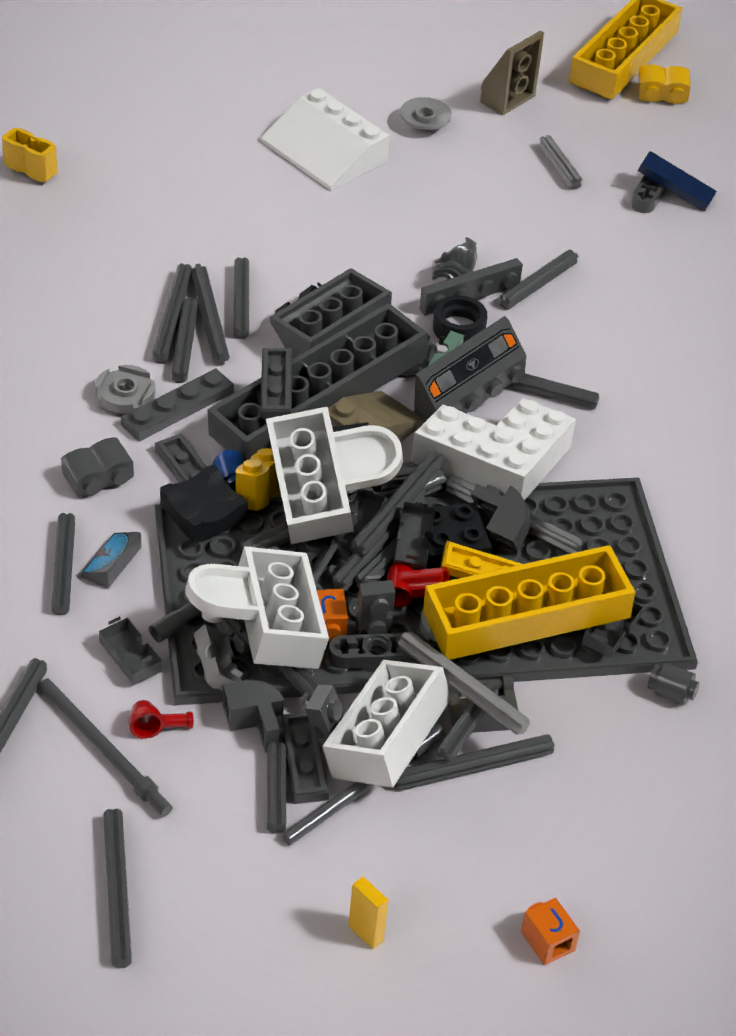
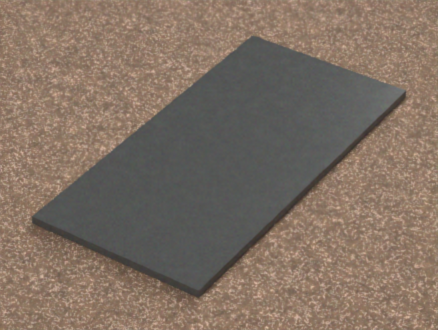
(595, 510)

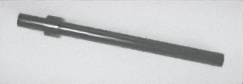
(143, 786)
(348, 795)

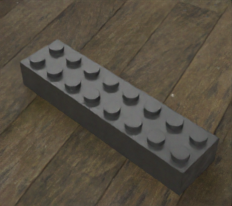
(340, 366)

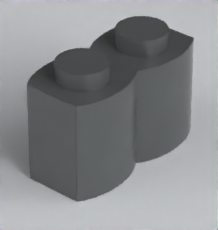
(97, 467)

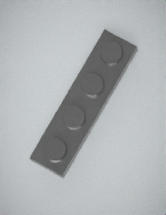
(473, 284)
(177, 404)

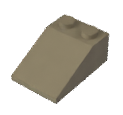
(513, 76)
(377, 410)

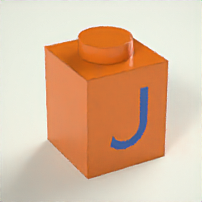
(334, 611)
(549, 930)

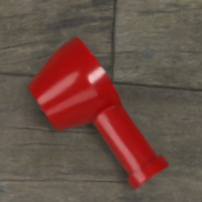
(147, 721)

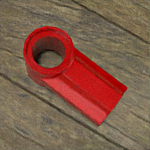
(412, 583)

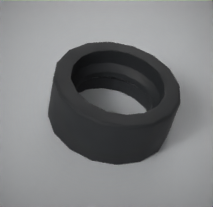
(462, 307)

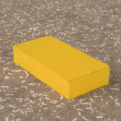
(368, 912)

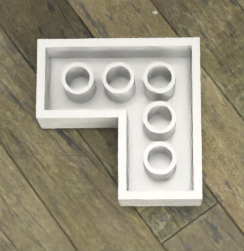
(501, 455)

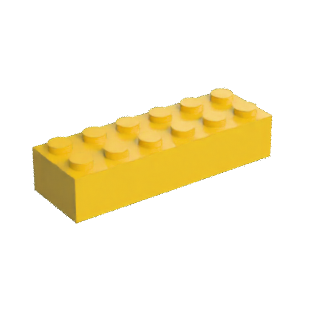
(624, 45)
(528, 602)

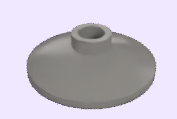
(425, 113)

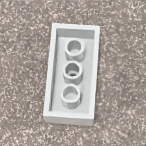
(387, 723)

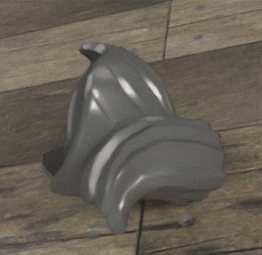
(457, 261)

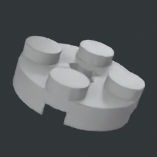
(111, 386)

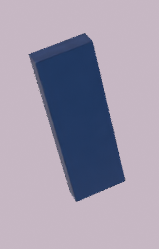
(677, 181)

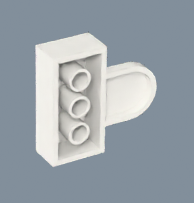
(322, 465)
(275, 600)

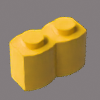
(665, 84)
(29, 154)
(258, 479)

